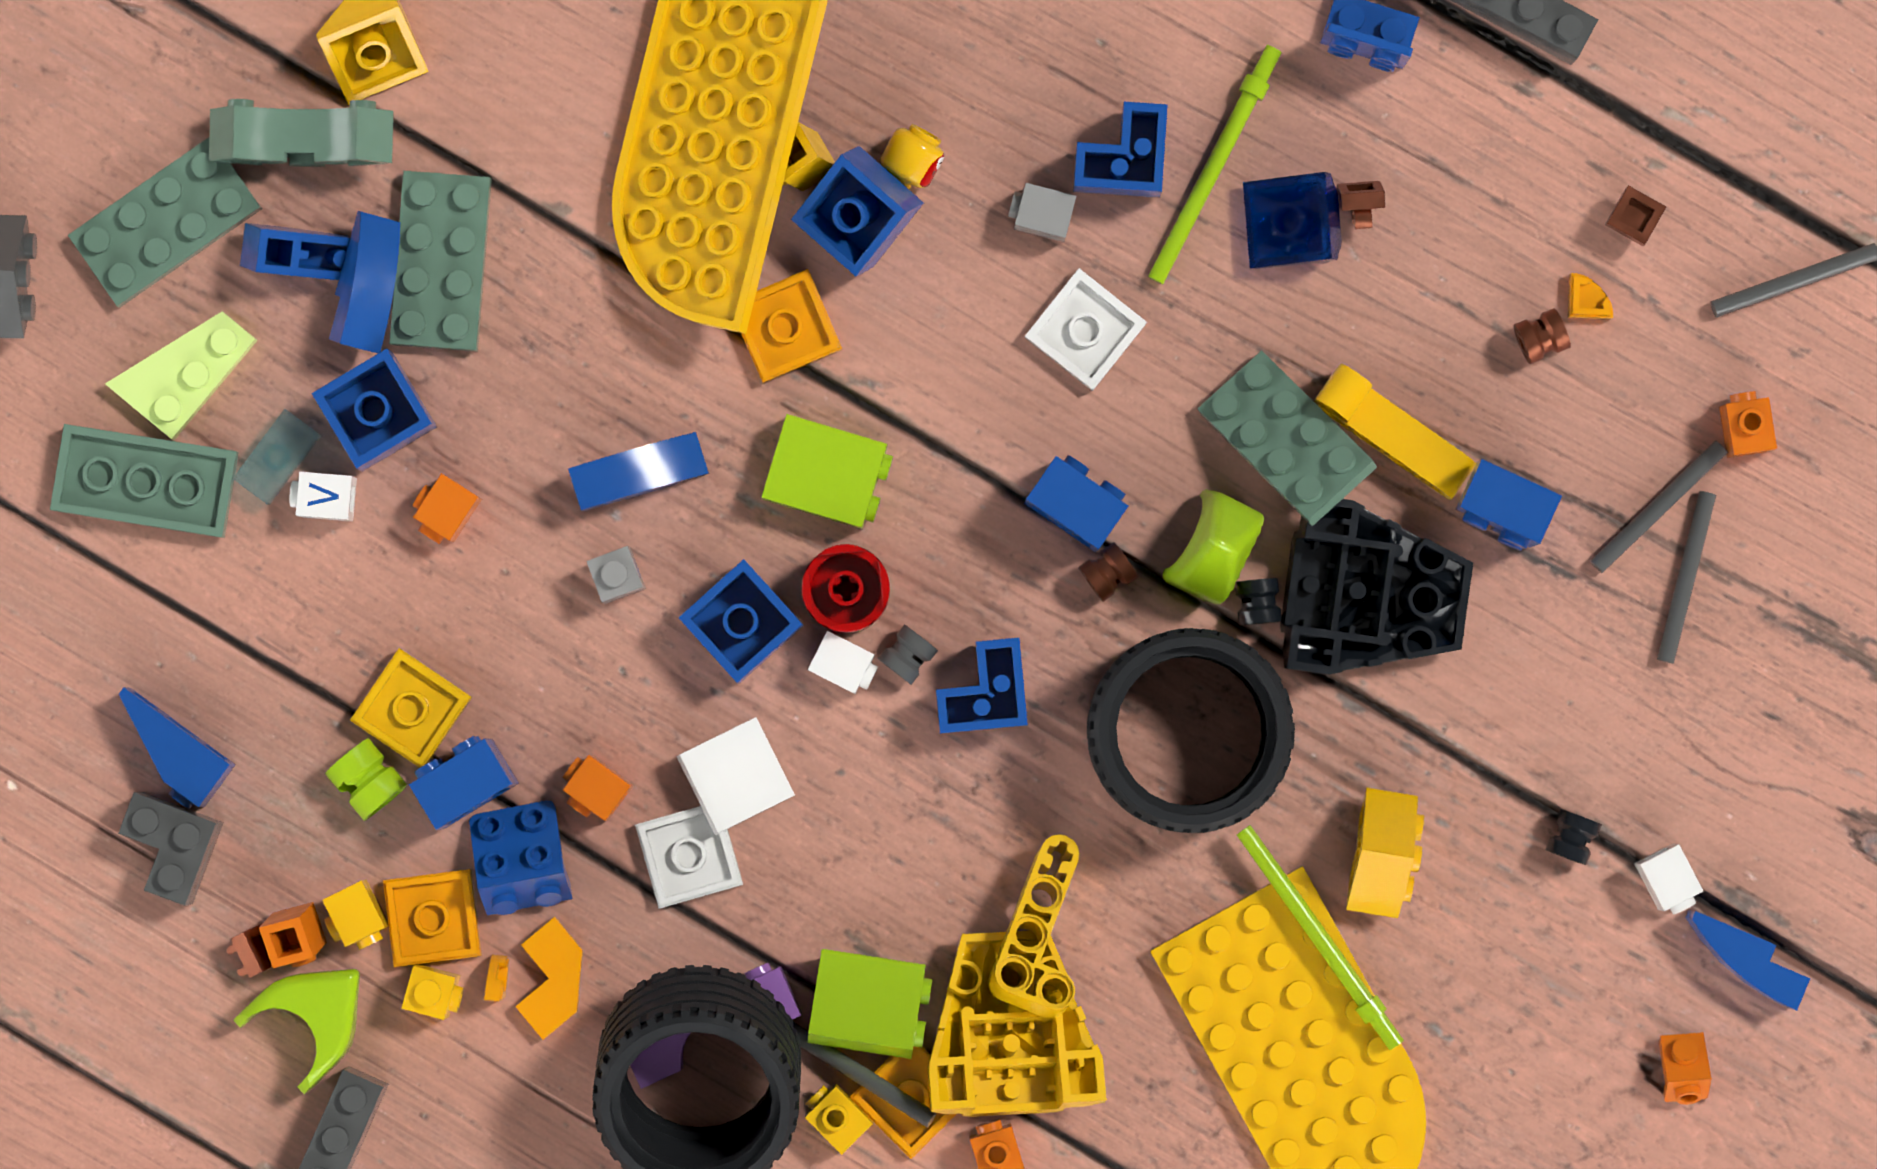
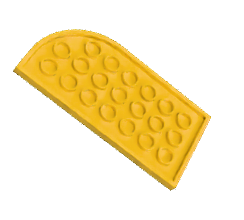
(711, 150)
(1289, 1040)

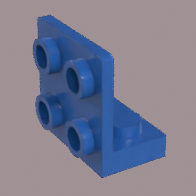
(1370, 32)

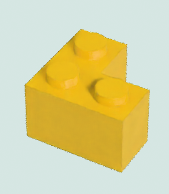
(1385, 853)

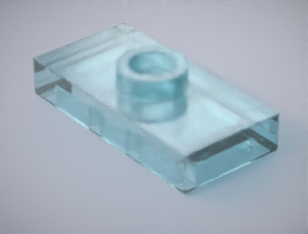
(277, 457)

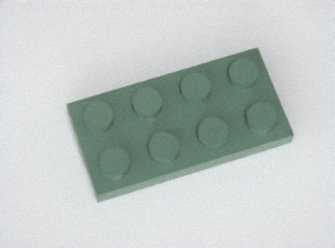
(163, 223)
(440, 261)
(1287, 438)
(144, 480)

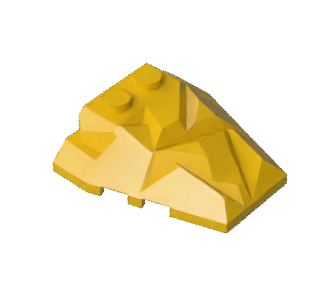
(1004, 1058)

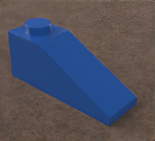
(293, 251)
(179, 755)

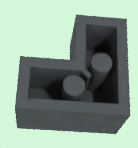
(15, 275)
(183, 843)

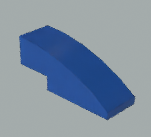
(367, 283)
(638, 471)
(1749, 960)

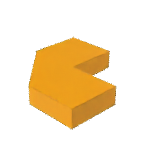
(561, 962)

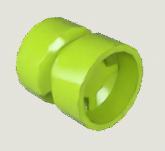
(366, 779)

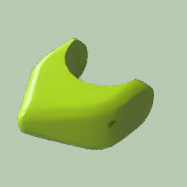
(1216, 549)
(327, 1005)

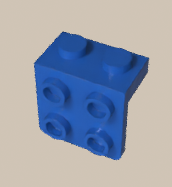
(519, 858)

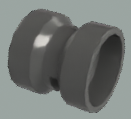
(907, 654)

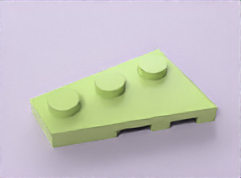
(184, 374)

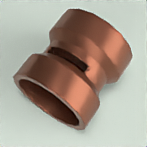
(1542, 336)
(1108, 572)

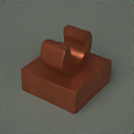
(1361, 199)
(1635, 215)
(251, 952)

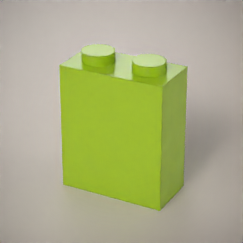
(827, 472)
(868, 1004)

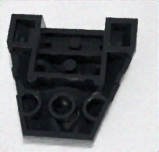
(1369, 594)

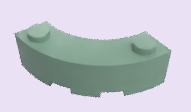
(305, 136)

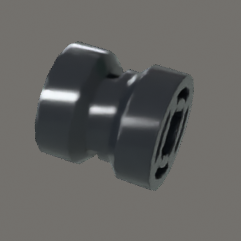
(1258, 601)
(1574, 834)

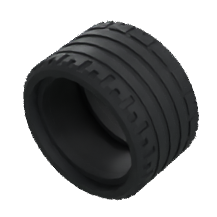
(1275, 720)
(708, 1003)

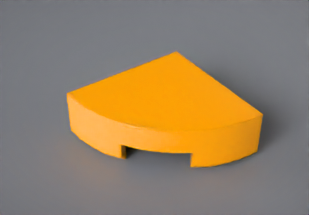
(1587, 299)
(497, 978)

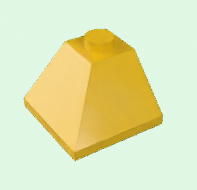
(370, 47)

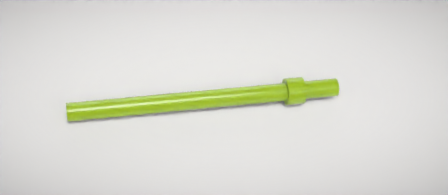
(1253, 89)
(1369, 1007)

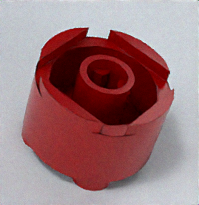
(826, 573)

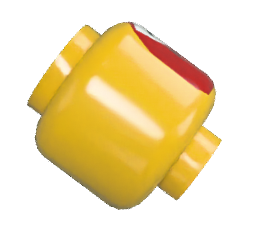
(913, 156)

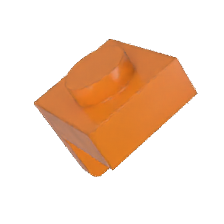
(1685, 1067)

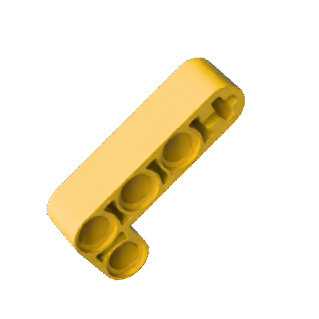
(1393, 432)
(1040, 922)

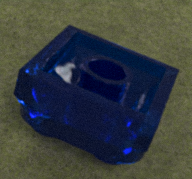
(1292, 220)

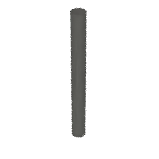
(1794, 280)
(1659, 506)
(1686, 577)
(867, 1079)

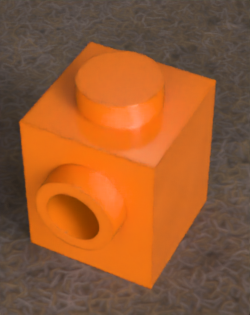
(1747, 425)
(444, 509)
(594, 787)
(293, 936)
(996, 1146)

